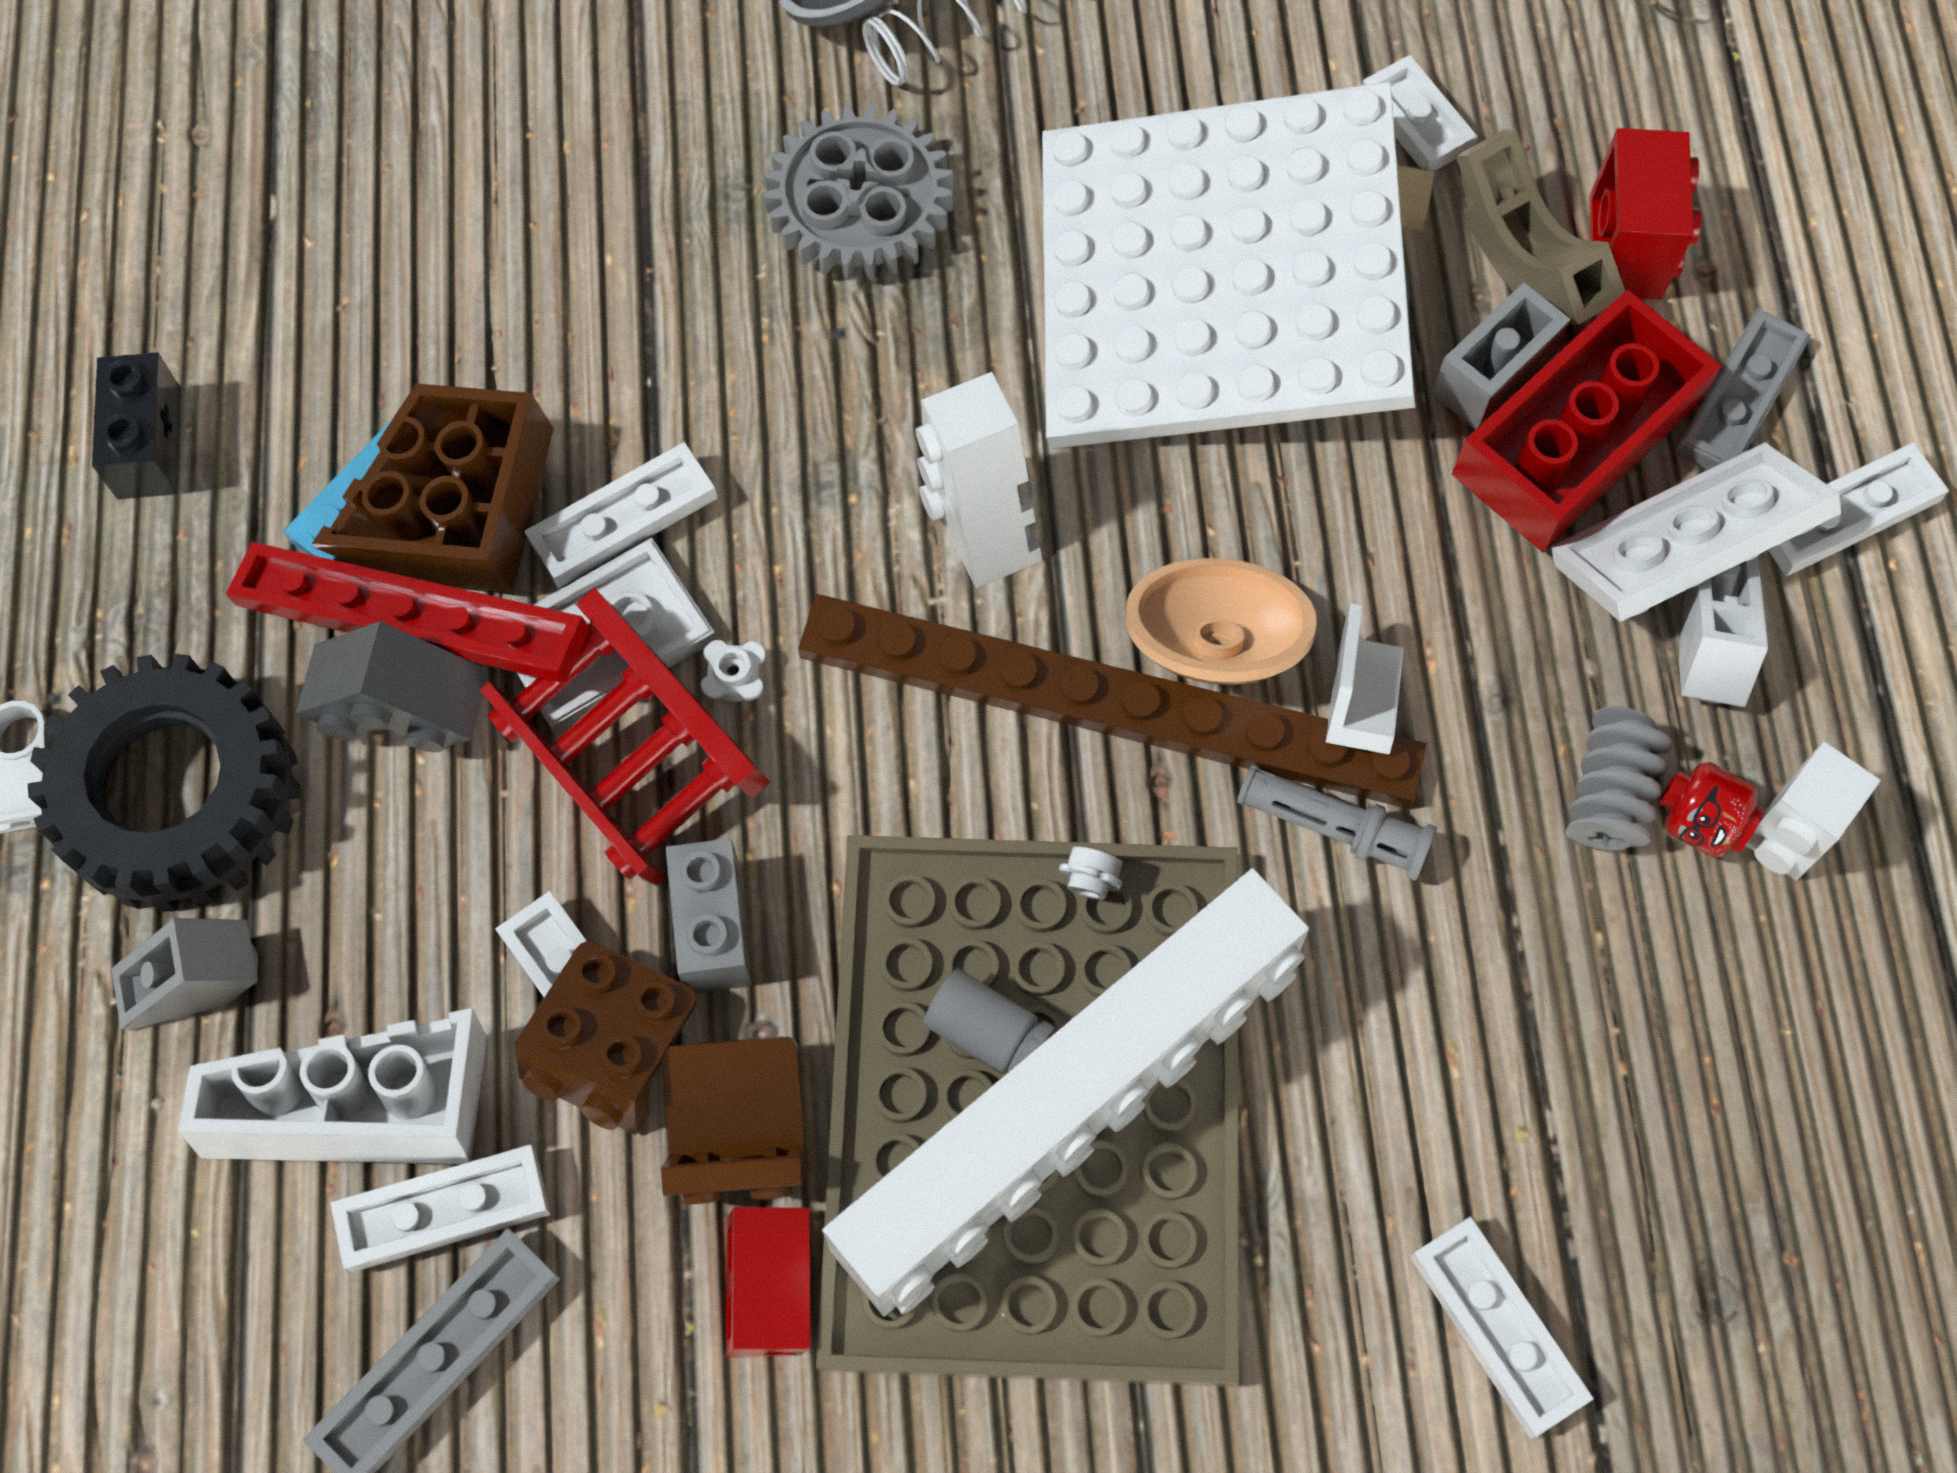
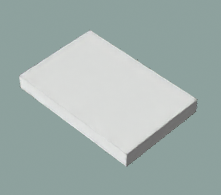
(651, 601)

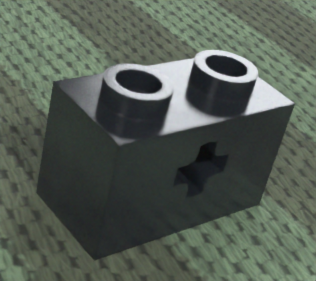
(136, 426)

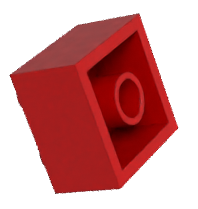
(1646, 207)

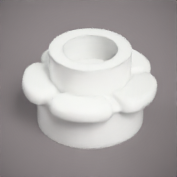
(1092, 872)

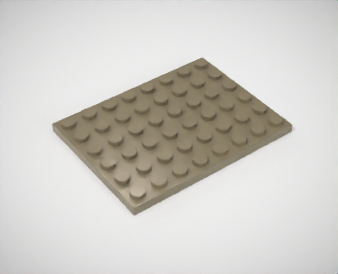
(1132, 1252)

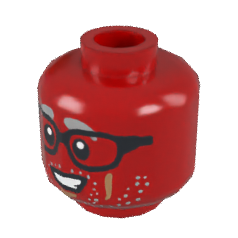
(1711, 809)

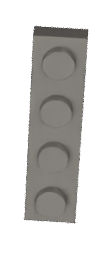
(432, 1358)

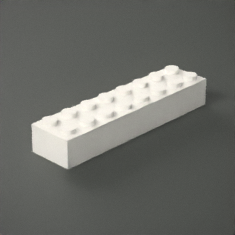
(1066, 1094)

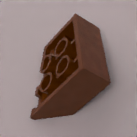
(447, 489)

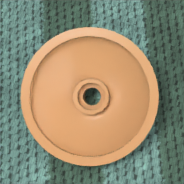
(1220, 620)

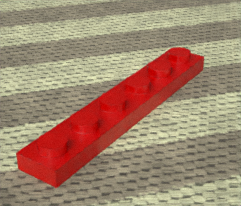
(454, 619)

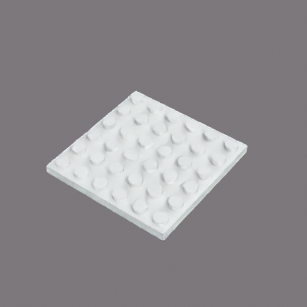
(1224, 268)

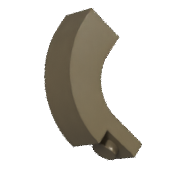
(1526, 239)

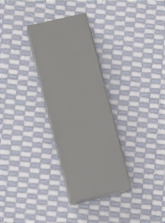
(1743, 391)

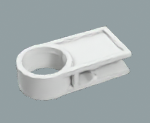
(16, 769)

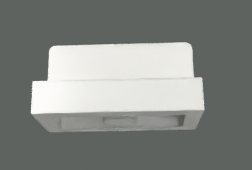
(1364, 690)

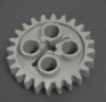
(859, 192)

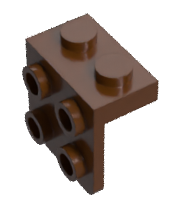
(602, 1036)
(733, 1119)

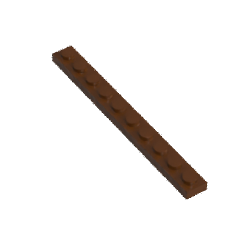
(1105, 699)

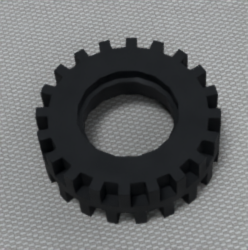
(210, 843)

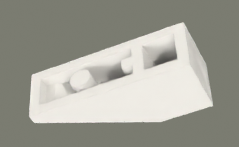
(1723, 636)

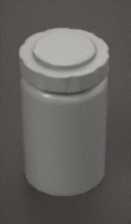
(985, 1022)

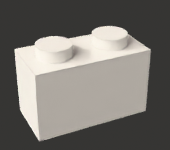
(1811, 811)

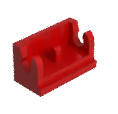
(767, 1282)

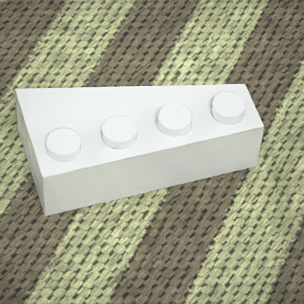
(347, 1100)

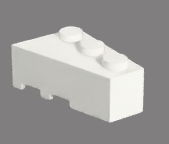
(973, 476)

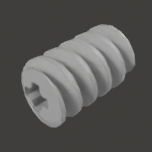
(1617, 780)

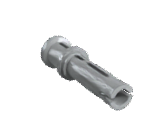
(1367, 831)

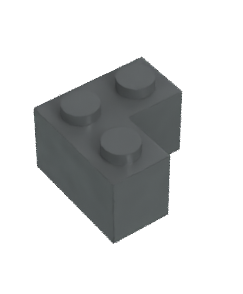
(392, 683)

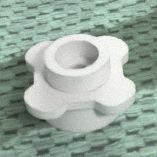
(738, 687)

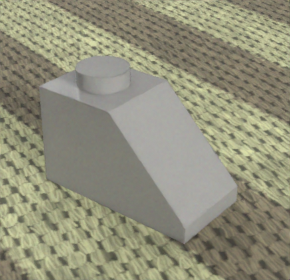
(184, 971)

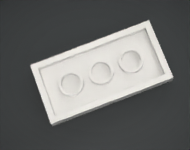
(1695, 531)

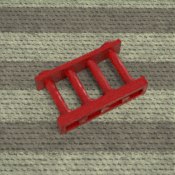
(682, 724)

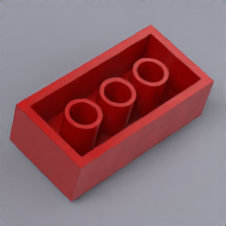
(1585, 420)

